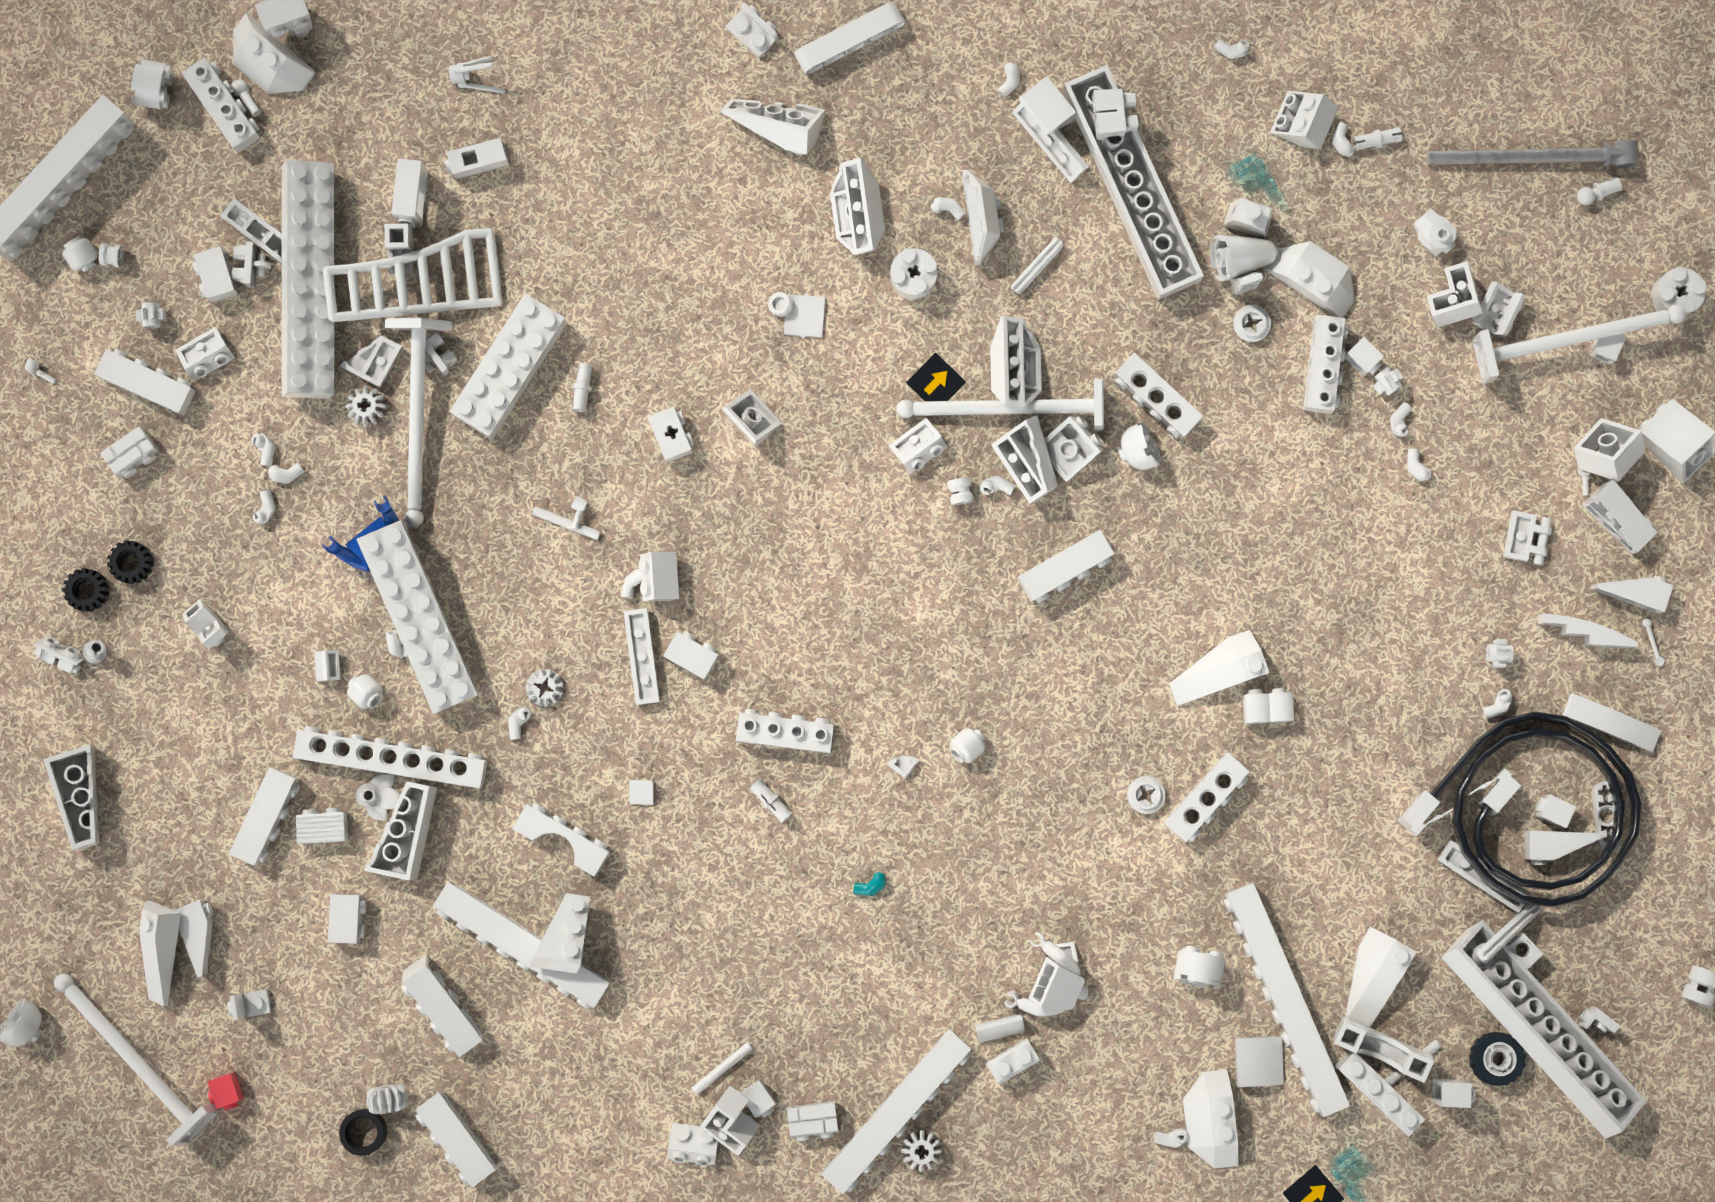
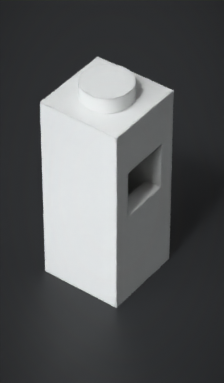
(476, 158)

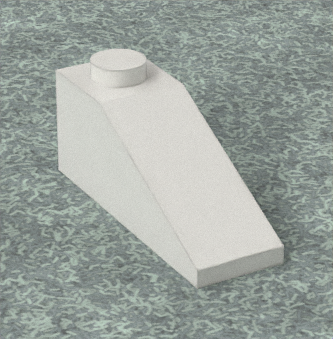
(1644, 592)
(1552, 845)
(197, 932)

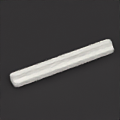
(1508, 932)

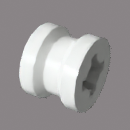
(111, 255)

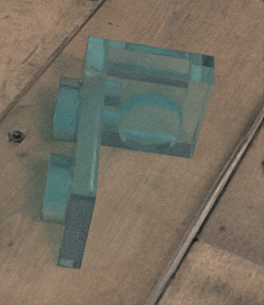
(1242, 169)
(1346, 1159)

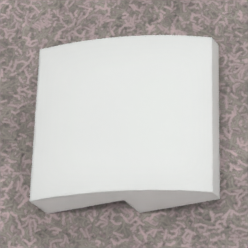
(1259, 1061)

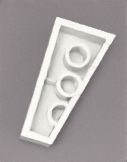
(75, 791)
(405, 834)
(440, 1007)

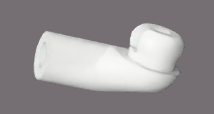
(1013, 79)
(1340, 142)
(948, 204)
(1415, 468)
(267, 509)
(516, 720)

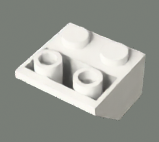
(1304, 119)

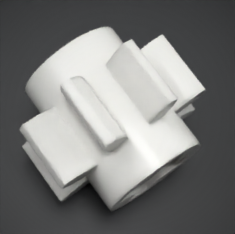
(151, 315)
(1388, 381)
(1499, 653)

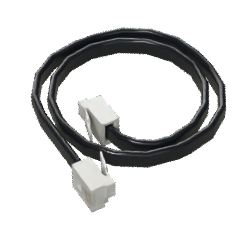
(1506, 787)

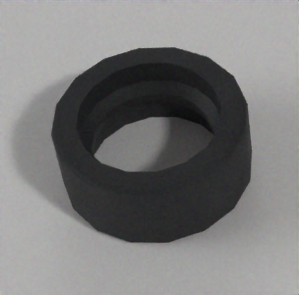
(362, 1150)

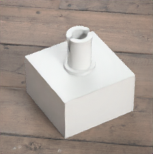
(1609, 449)

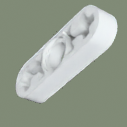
(1597, 810)

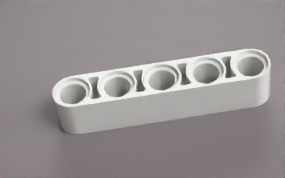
(849, 38)

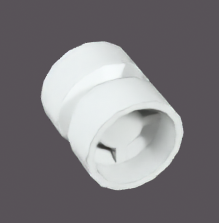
(1704, 978)

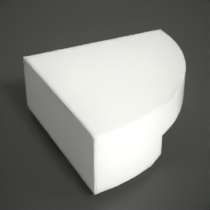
(903, 764)

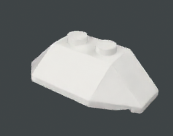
(268, 59)
(857, 207)
(982, 215)
(1315, 276)
(1015, 363)
(1212, 1119)

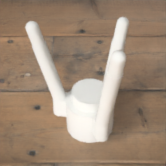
(461, 73)

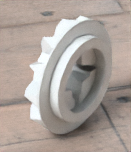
(1255, 313)
(554, 682)
(1157, 796)

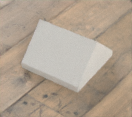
(1048, 106)
(751, 417)

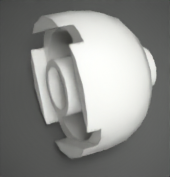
(1139, 448)
(21, 1024)

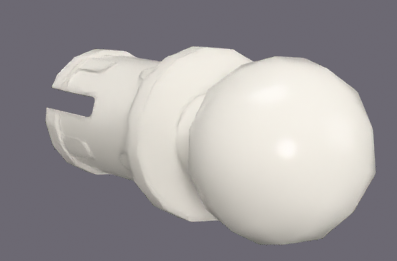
(1587, 195)

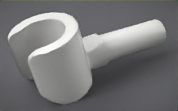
(32, 367)
(1585, 477)
(579, 505)

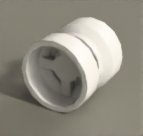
(960, 491)

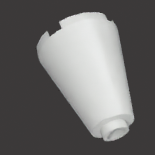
(1240, 255)

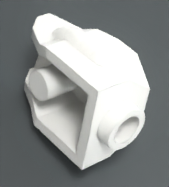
(1436, 233)

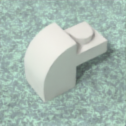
(399, 241)
(205, 624)

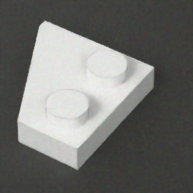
(374, 361)

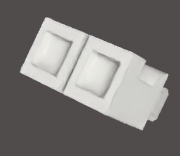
(1110, 113)

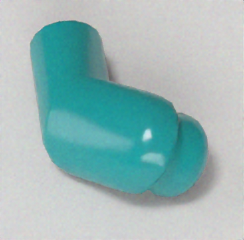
(872, 887)

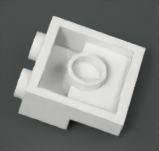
(1072, 446)

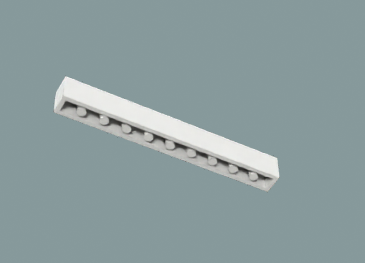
(1286, 999)

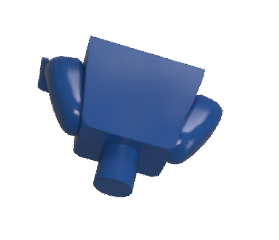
(353, 555)

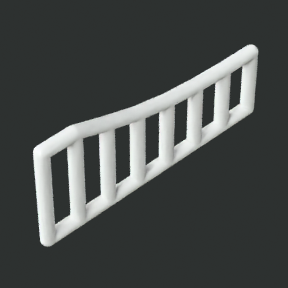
(421, 256)

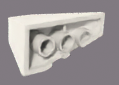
(786, 127)

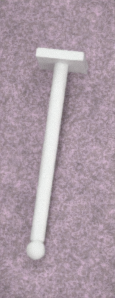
(418, 329)
(1488, 356)
(992, 407)
(191, 1123)

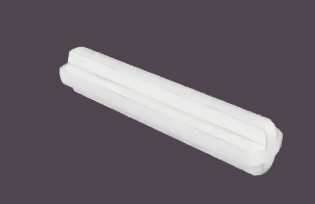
(1037, 266)

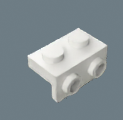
(1499, 310)
(691, 1144)

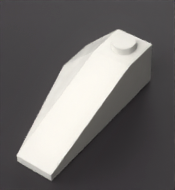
(1226, 665)
(158, 943)
(1377, 972)

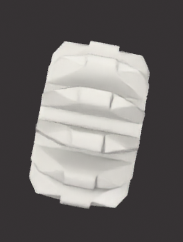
(371, 412)
(387, 1098)
(927, 1145)

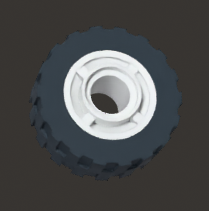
(1482, 1058)

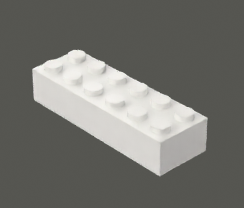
(508, 366)

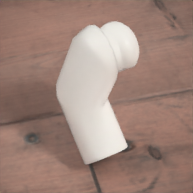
(1232, 51)
(1398, 422)
(267, 448)
(283, 475)
(996, 483)
(630, 582)
(394, 646)
(1500, 706)
(1172, 1139)

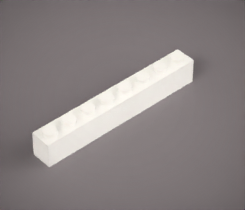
(515, 941)
(895, 1111)

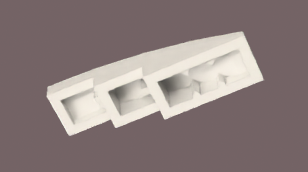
(254, 228)
(1594, 634)
(1611, 722)

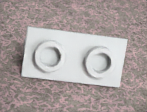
(69, 658)

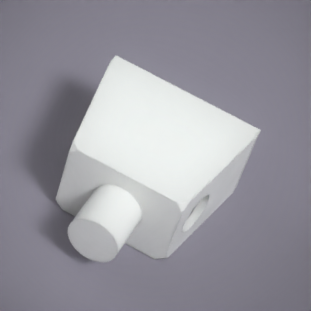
(1249, 218)

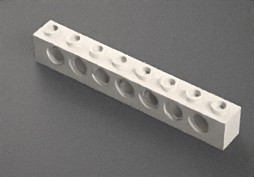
(306, 750)

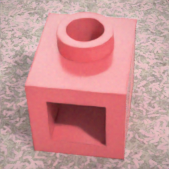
(225, 1091)

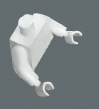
(1056, 985)

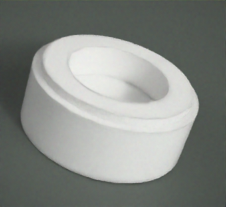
(780, 304)

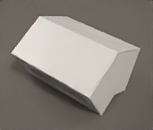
(327, 665)

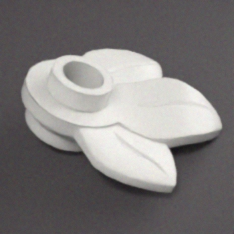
(382, 796)

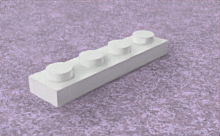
(1053, 145)
(641, 656)
(1454, 860)

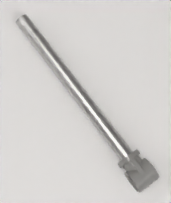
(1621, 154)

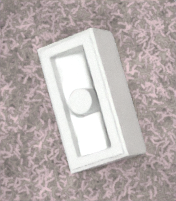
(999, 1028)

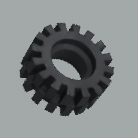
(116, 562)
(73, 583)

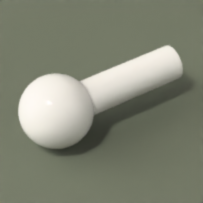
(241, 91)

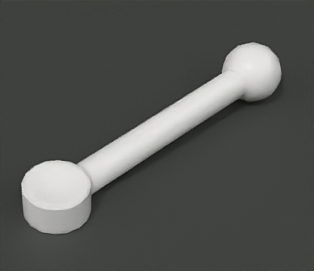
(1659, 661)

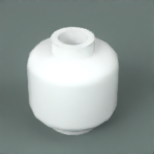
(80, 254)
(365, 691)
(967, 745)

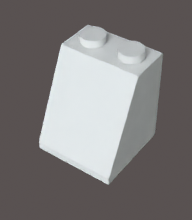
(1678, 440)

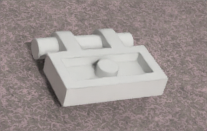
(1520, 537)

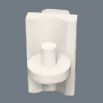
(247, 274)
(443, 361)

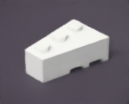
(564, 939)

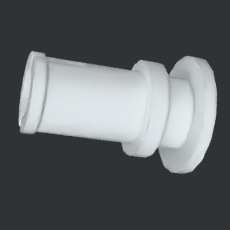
(94, 652)

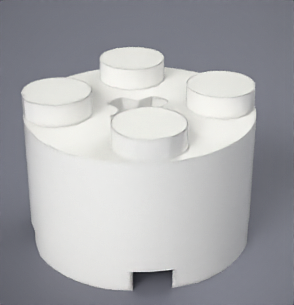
(151, 84)
(907, 262)
(1687, 282)
(1199, 968)

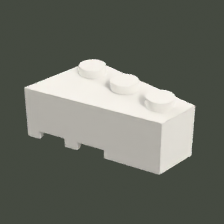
(1027, 459)
(1620, 516)

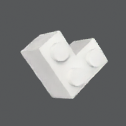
(284, 15)
(1459, 301)
(729, 1123)

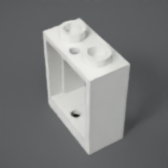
(410, 192)

